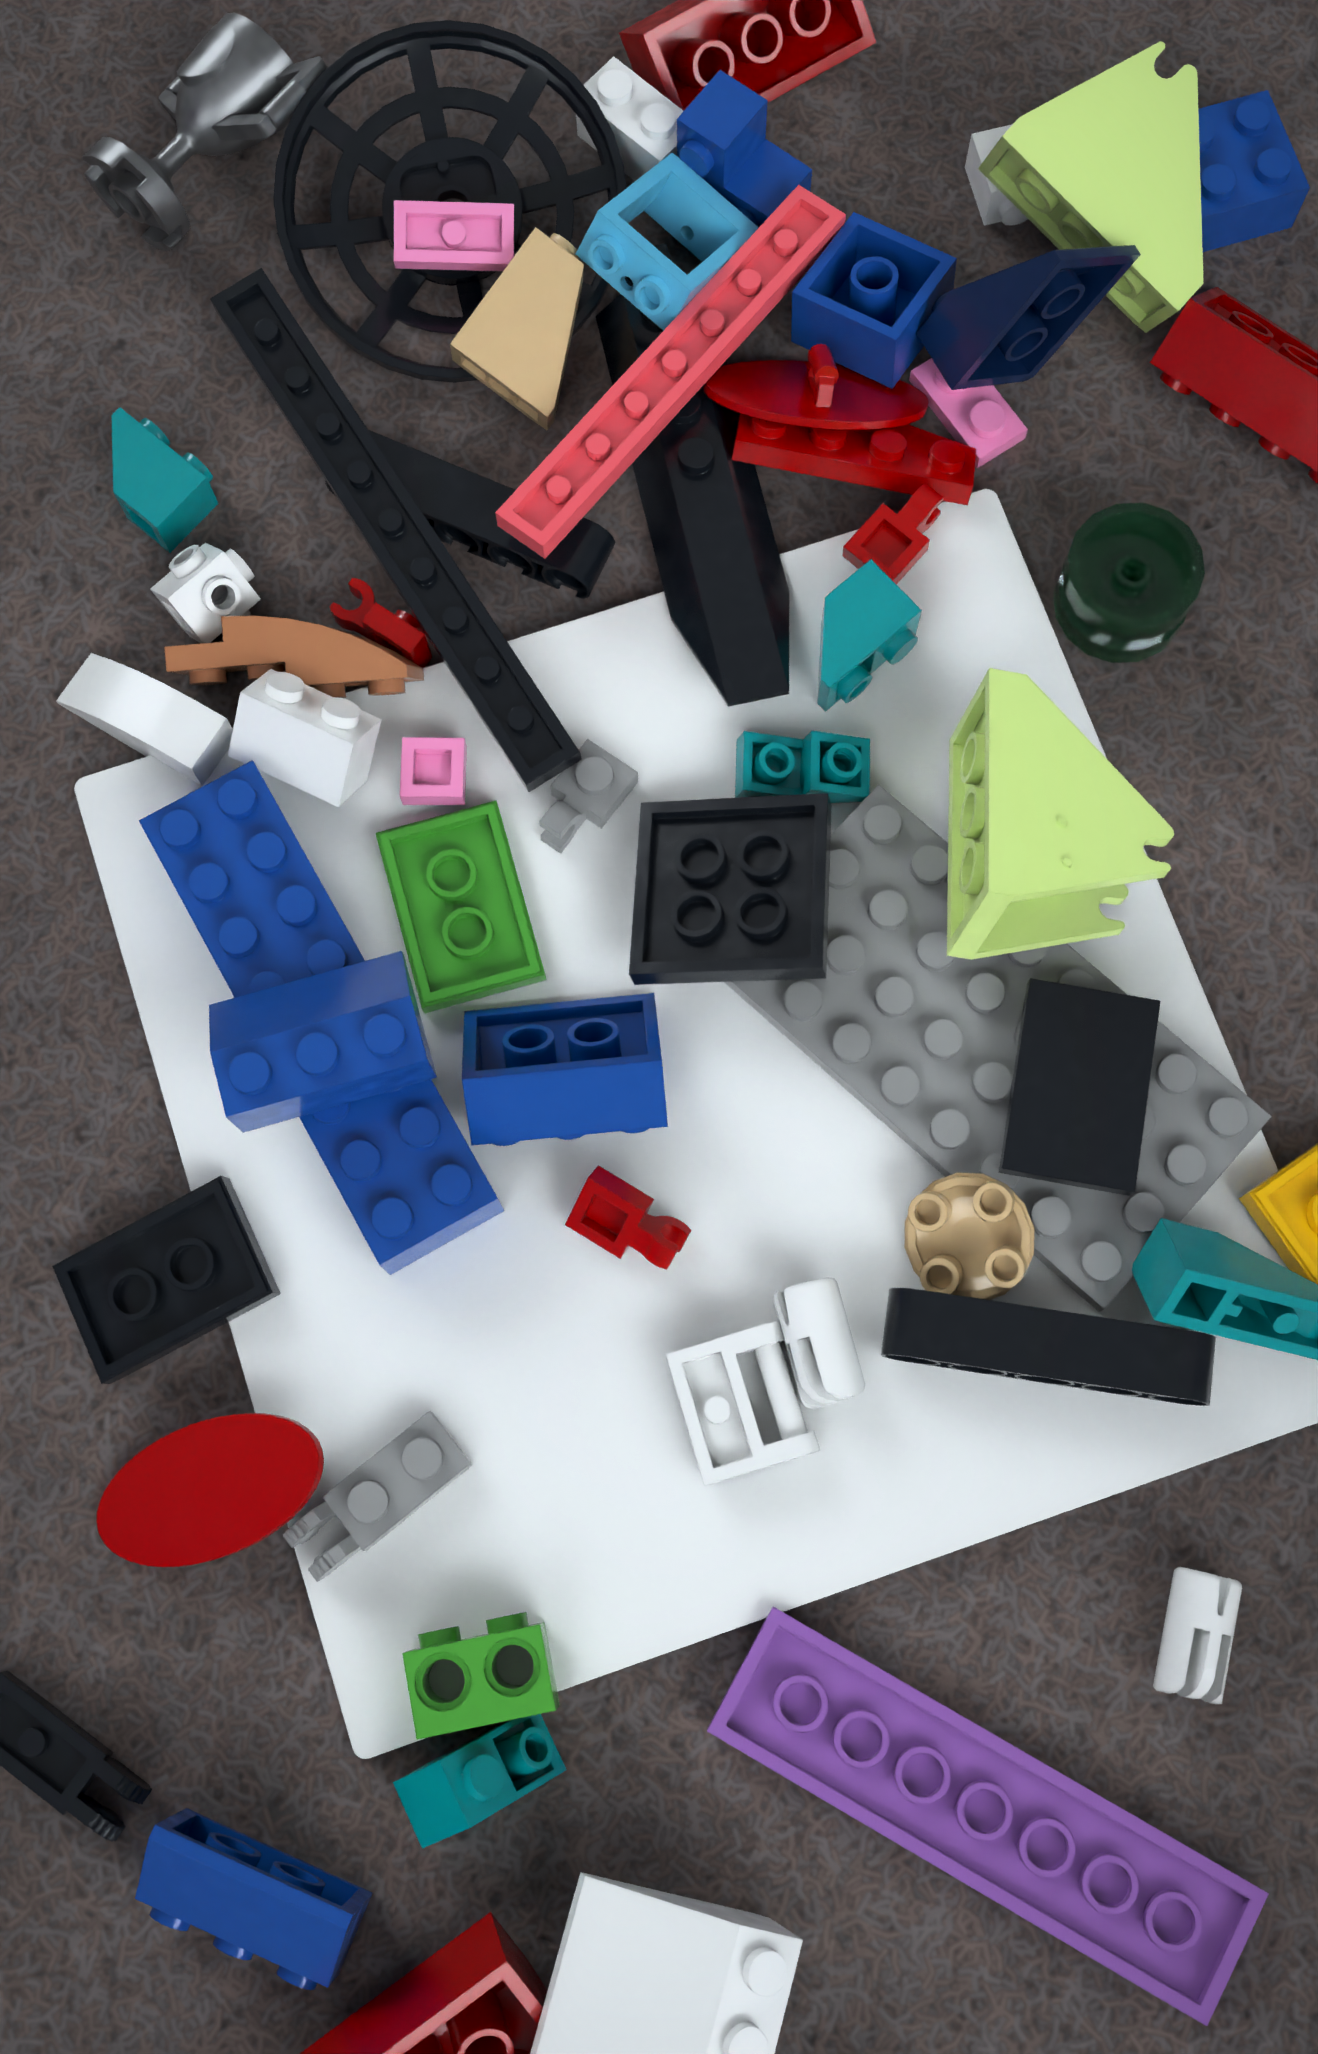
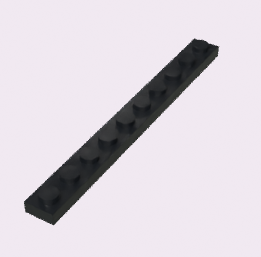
(396, 531)

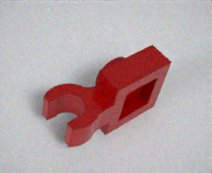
(895, 538)
(395, 631)
(617, 1218)

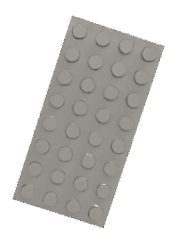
(937, 1042)

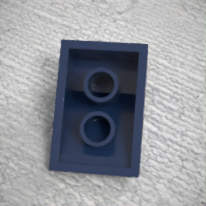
(1020, 316)

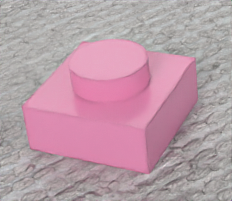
(433, 771)

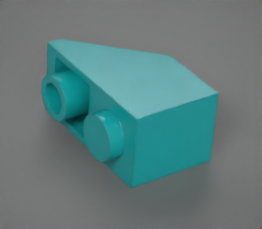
(155, 484)
(862, 628)
(478, 1778)

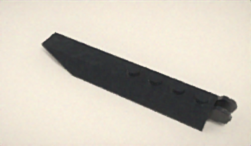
(708, 531)

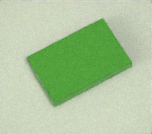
(460, 907)

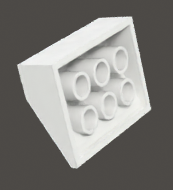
(664, 1976)

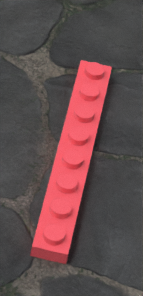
(669, 372)

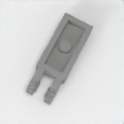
(383, 1492)

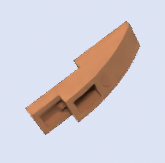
(313, 652)

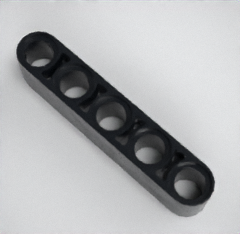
(464, 508)
(1049, 1346)

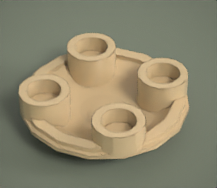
(969, 1236)

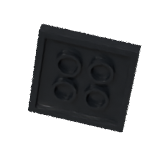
(732, 890)

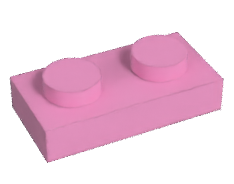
(453, 235)
(970, 415)

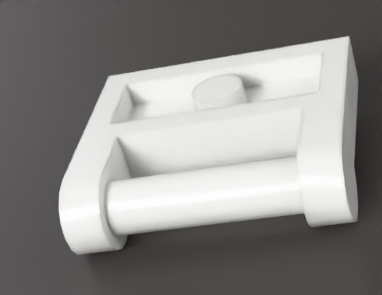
(720, 1410)

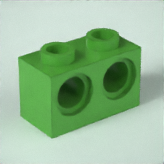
(485, 1694)

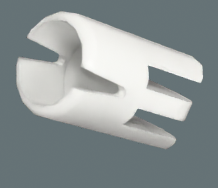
(819, 1342)
(1197, 1635)

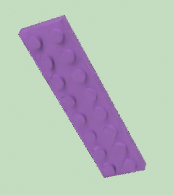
(989, 1815)

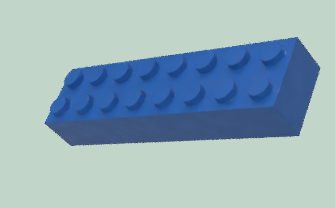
(272, 924)

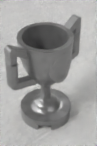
(224, 100)

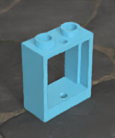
(686, 210)

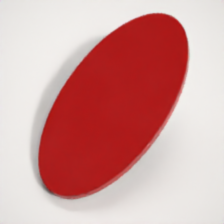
(814, 394)
(210, 1489)

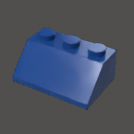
(318, 1043)
(563, 1070)
(250, 1898)

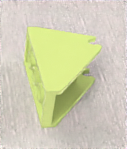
(1116, 170)
(1037, 827)

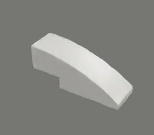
(149, 716)

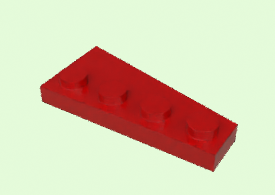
(878, 458)

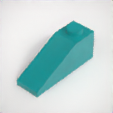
(1226, 1290)

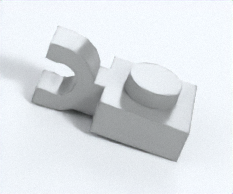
(586, 791)

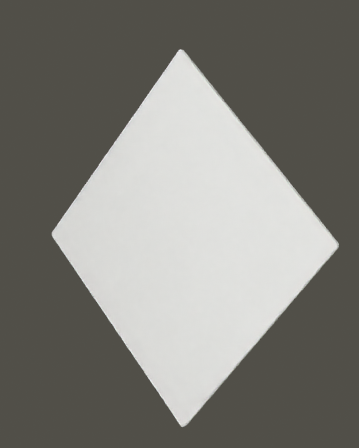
(554, 1348)

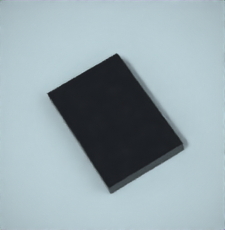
(1080, 1087)
(165, 1280)

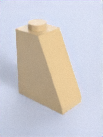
(525, 327)

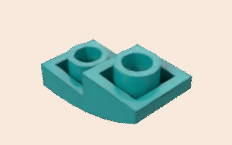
(803, 766)

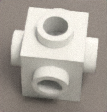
(204, 588)

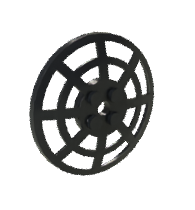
(434, 172)

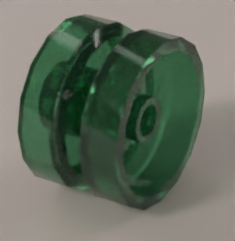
(1128, 582)

